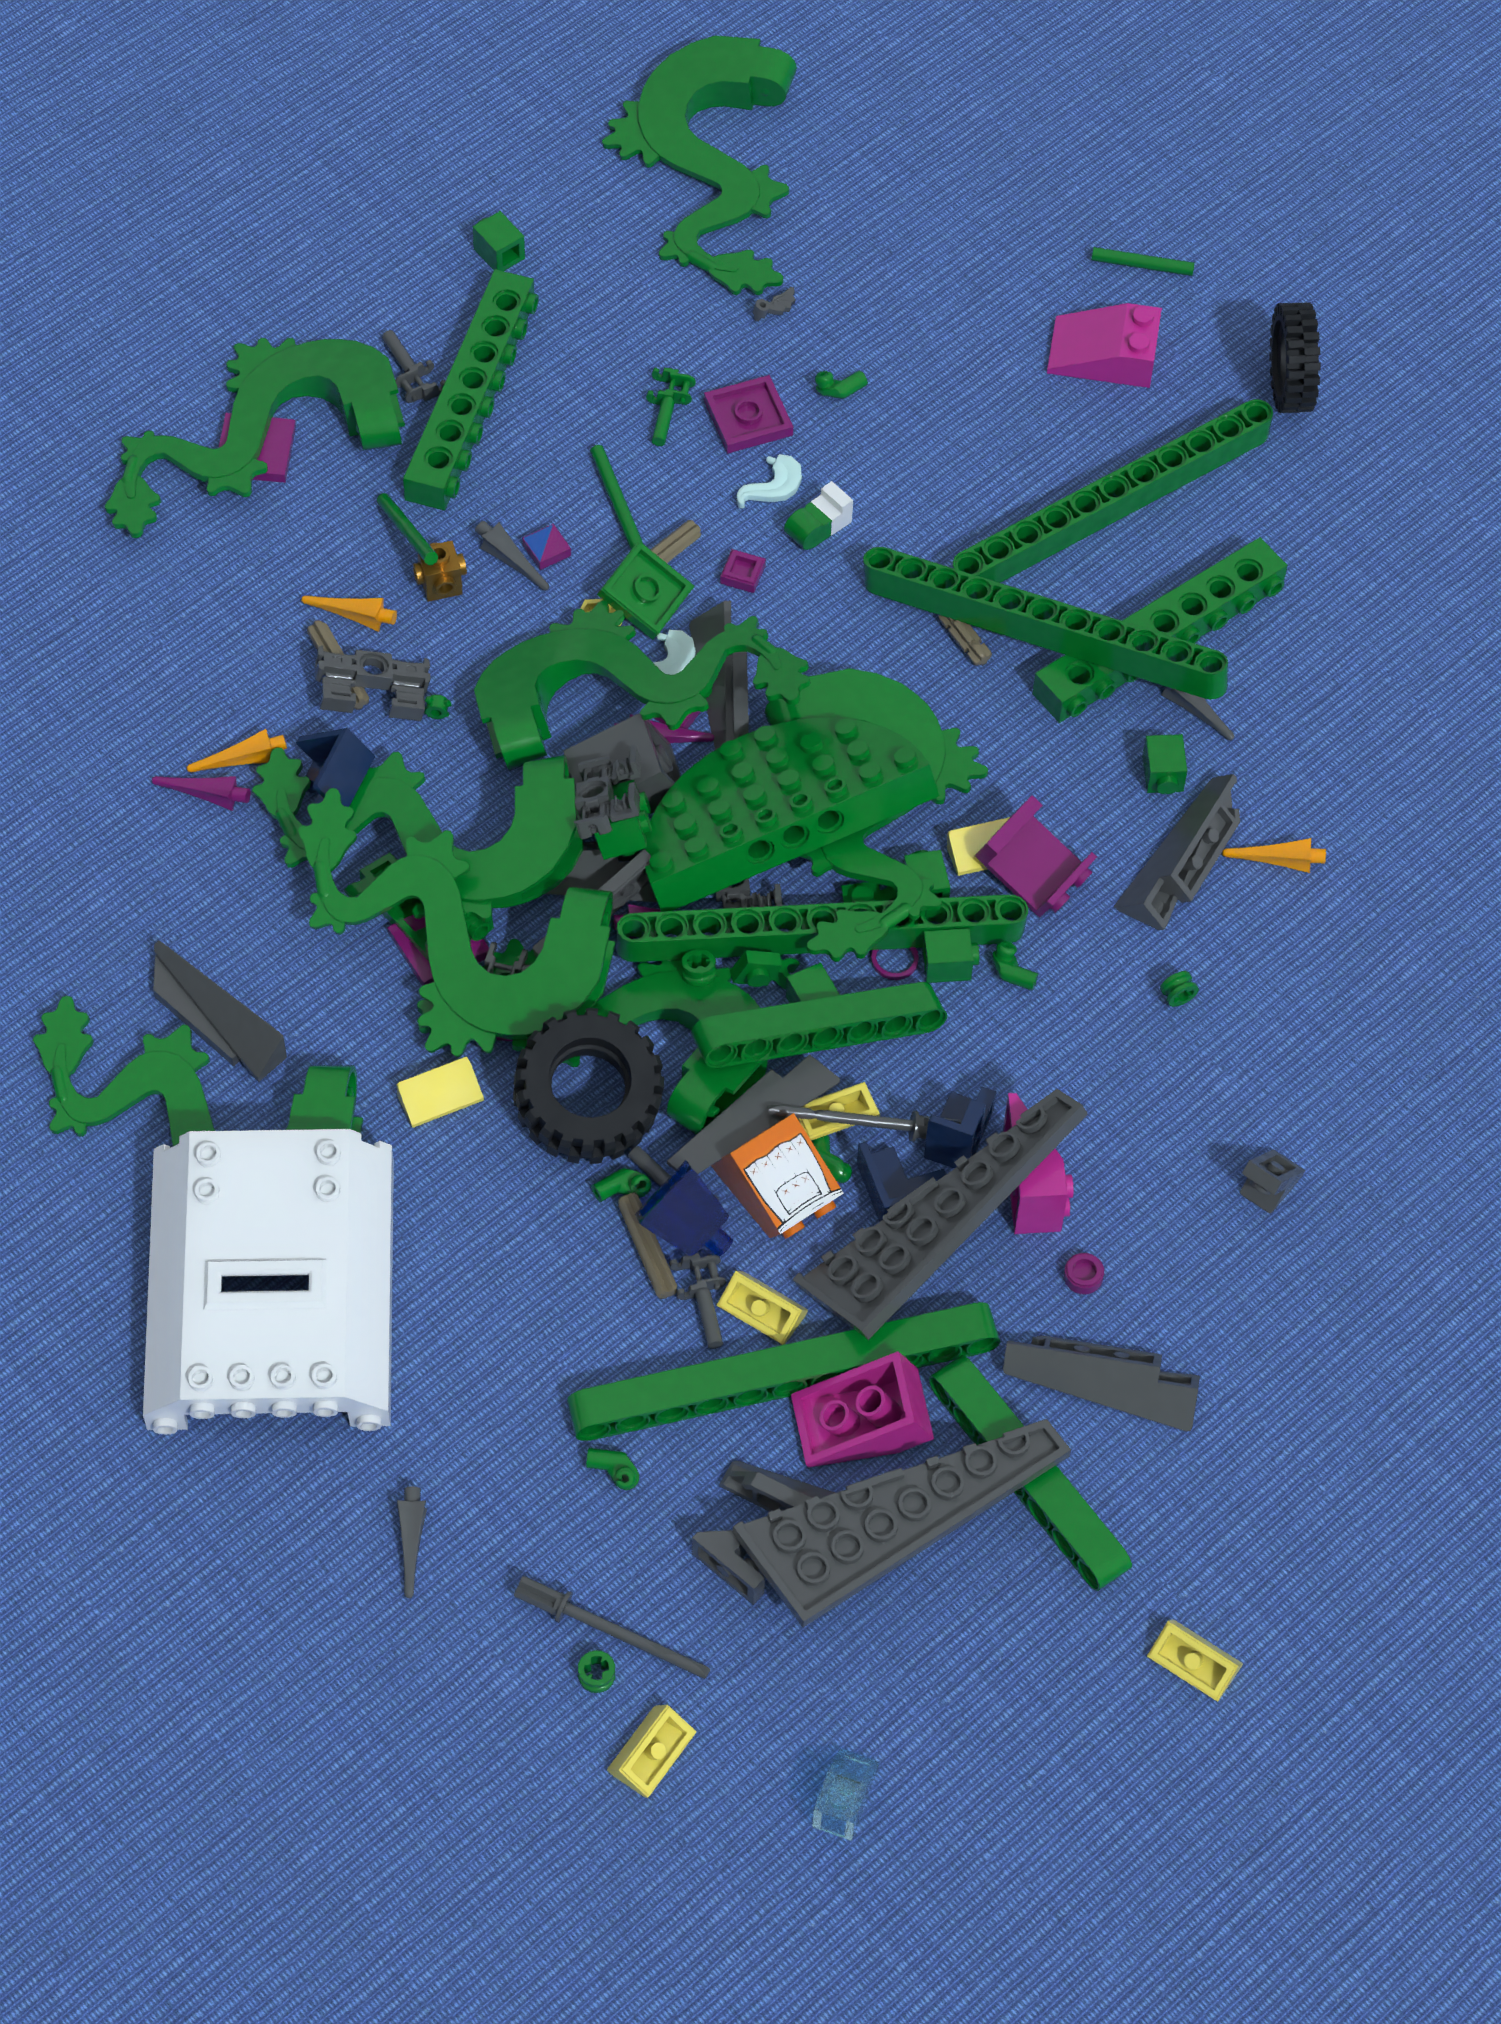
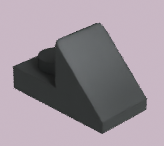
(1270, 1179)
(724, 1556)

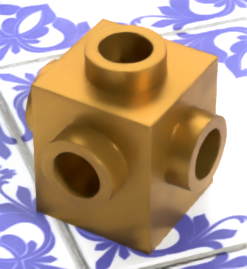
(444, 576)

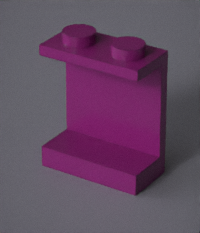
(1033, 861)

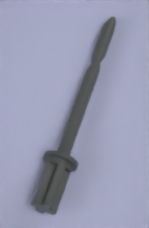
(915, 1126)
(559, 1604)

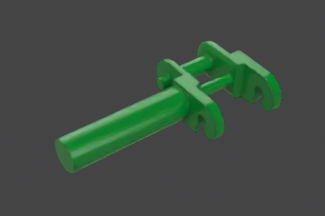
(667, 399)

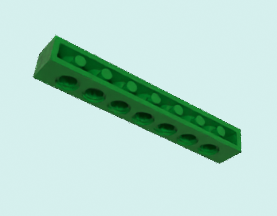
(470, 390)
(1209, 597)

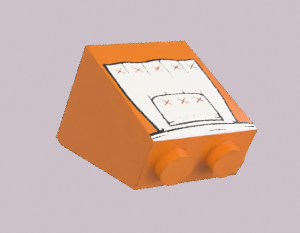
(780, 1178)

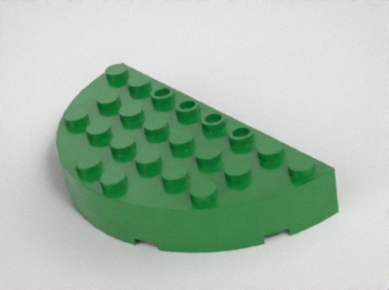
(776, 800)

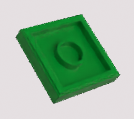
(645, 590)

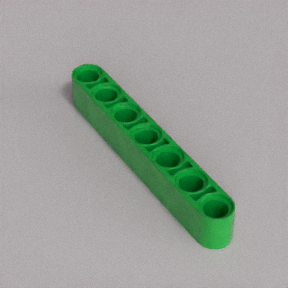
(818, 1024)
(1048, 1497)

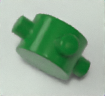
(437, 706)

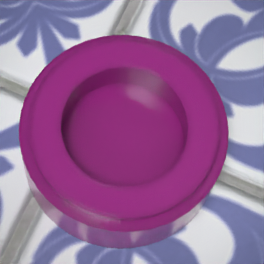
(1083, 1273)

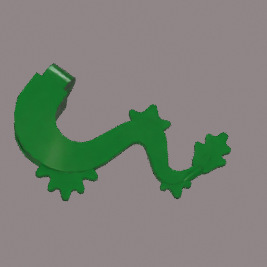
(695, 78)
(337, 370)
(522, 681)
(896, 707)
(515, 870)
(665, 995)
(465, 996)
(170, 1071)

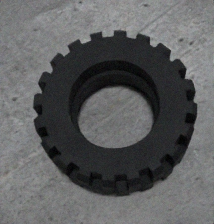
(596, 1037)

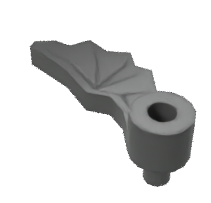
(778, 305)

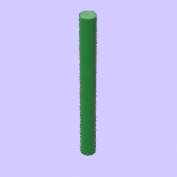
(615, 495)
(407, 529)

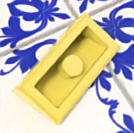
(967, 841)
(439, 1092)
(851, 1100)
(761, 1307)
(1194, 1659)
(652, 1750)

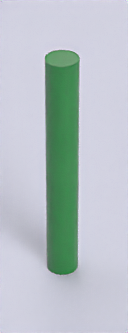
(1143, 261)

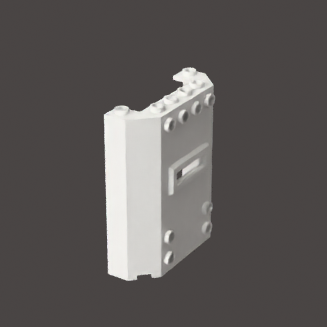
(270, 1209)

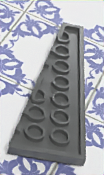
(921, 1231)
(854, 1537)

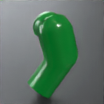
(839, 388)
(1009, 969)
(840, 1170)
(622, 1182)
(616, 1464)

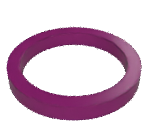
(895, 976)

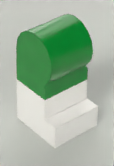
(820, 517)

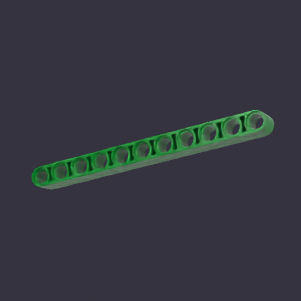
(1118, 493)
(1046, 623)
(802, 921)
(775, 1372)

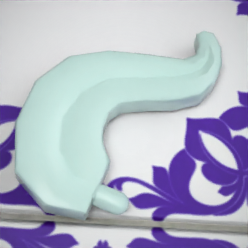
(783, 486)
(679, 651)

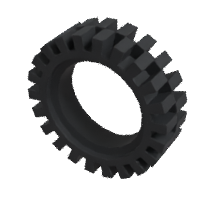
(1294, 357)

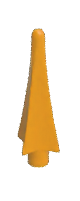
(365, 611)
(250, 751)
(1292, 854)

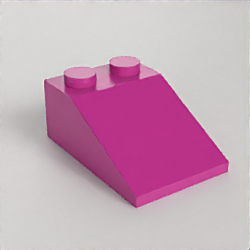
(1106, 344)
(1044, 1195)
(863, 1413)

